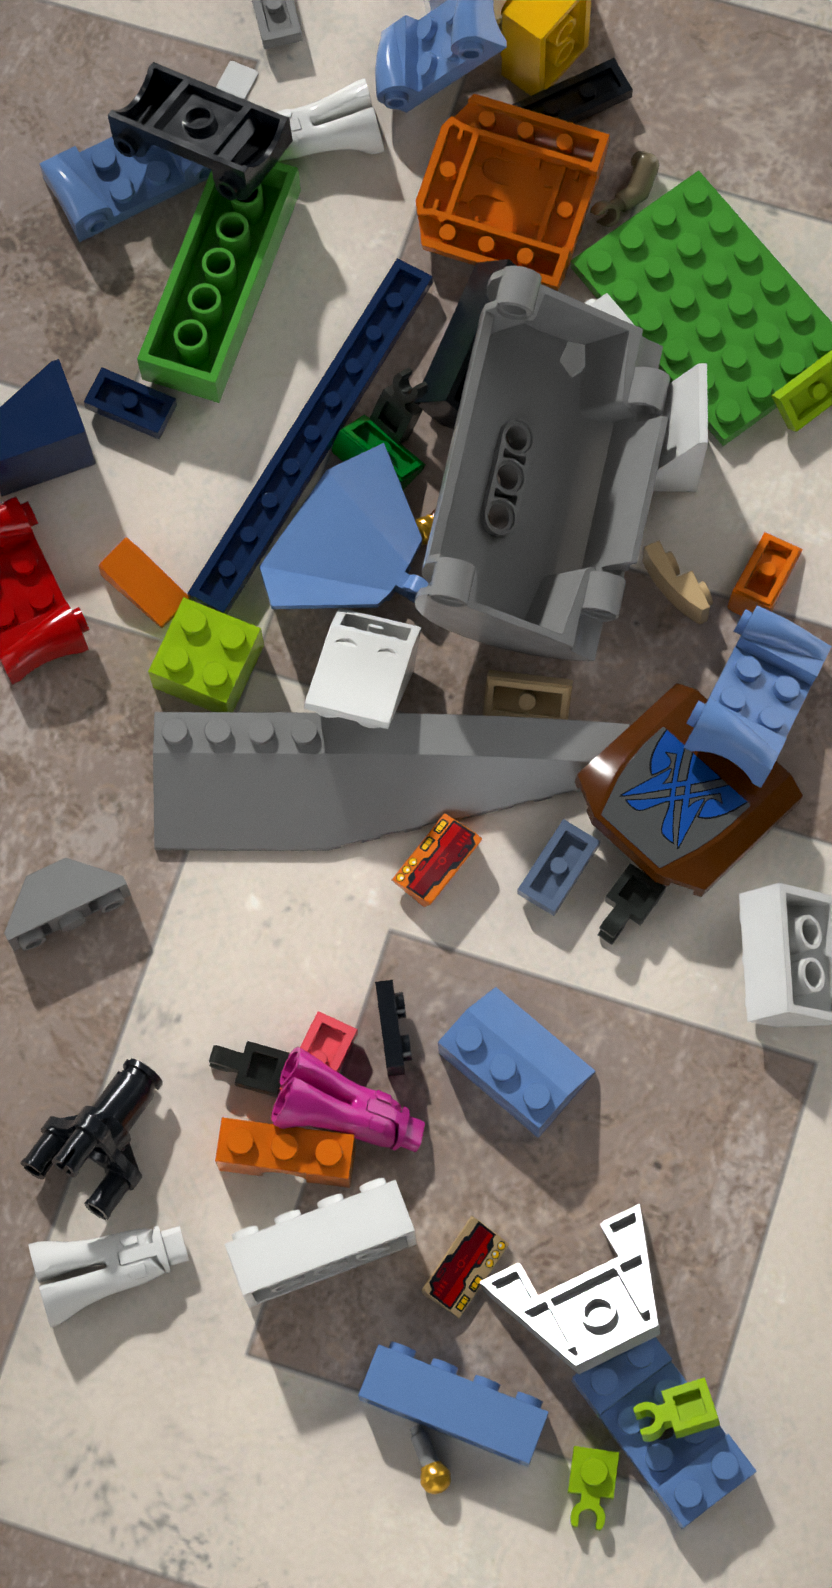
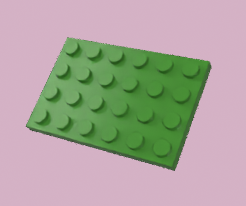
(710, 297)

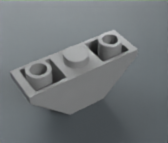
(61, 899)

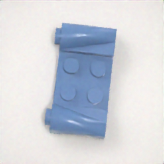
(433, 52)
(106, 187)
(758, 693)

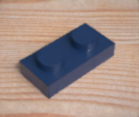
(130, 403)

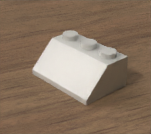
(787, 955)

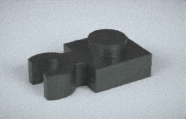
(395, 409)

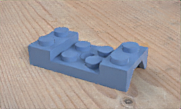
(682, 1472)

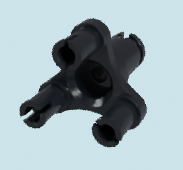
(101, 1135)

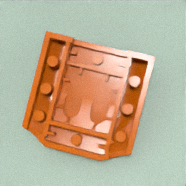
(509, 187)

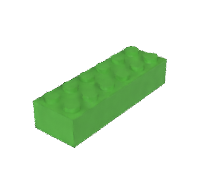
(217, 285)

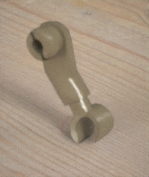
(643, 176)

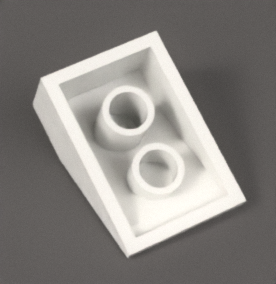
(685, 432)

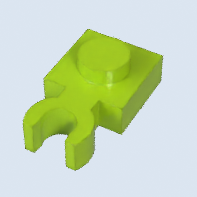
(686, 1409)
(593, 1478)

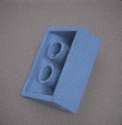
(515, 1060)

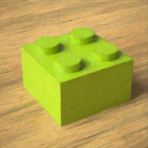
(206, 657)

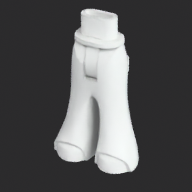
(335, 123)
(129, 1259)

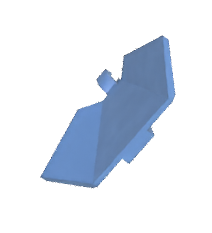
(347, 541)

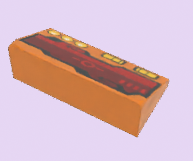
(436, 860)

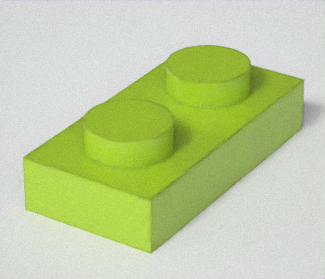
(806, 394)

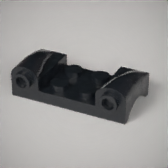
(204, 126)

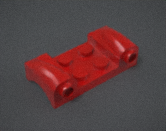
(33, 611)

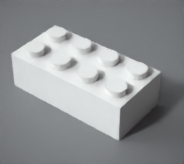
(321, 1241)

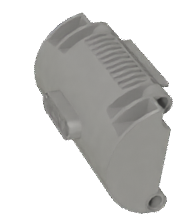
(569, 478)

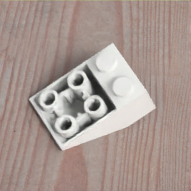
(363, 668)

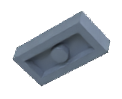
(558, 867)

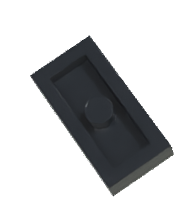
(396, 1046)

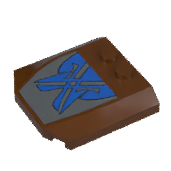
(678, 809)

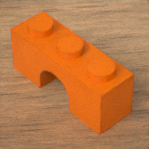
(296, 1151)

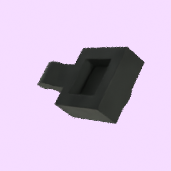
(632, 899)
(256, 1068)

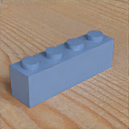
(453, 1404)

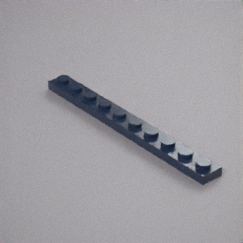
(310, 437)

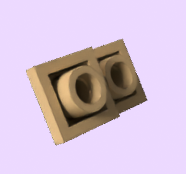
(682, 591)

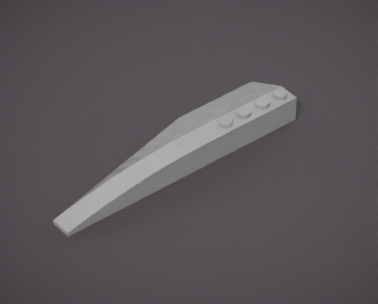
(332, 782)

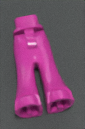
(327, 1100)

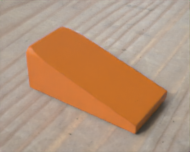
(764, 575)
(142, 582)

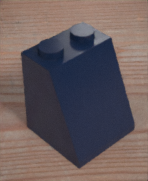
(41, 433)

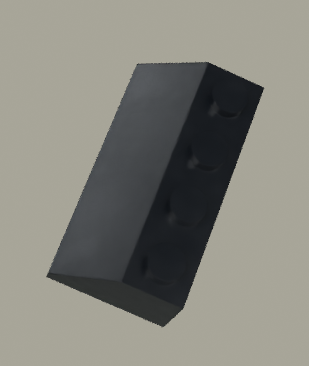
(451, 361)

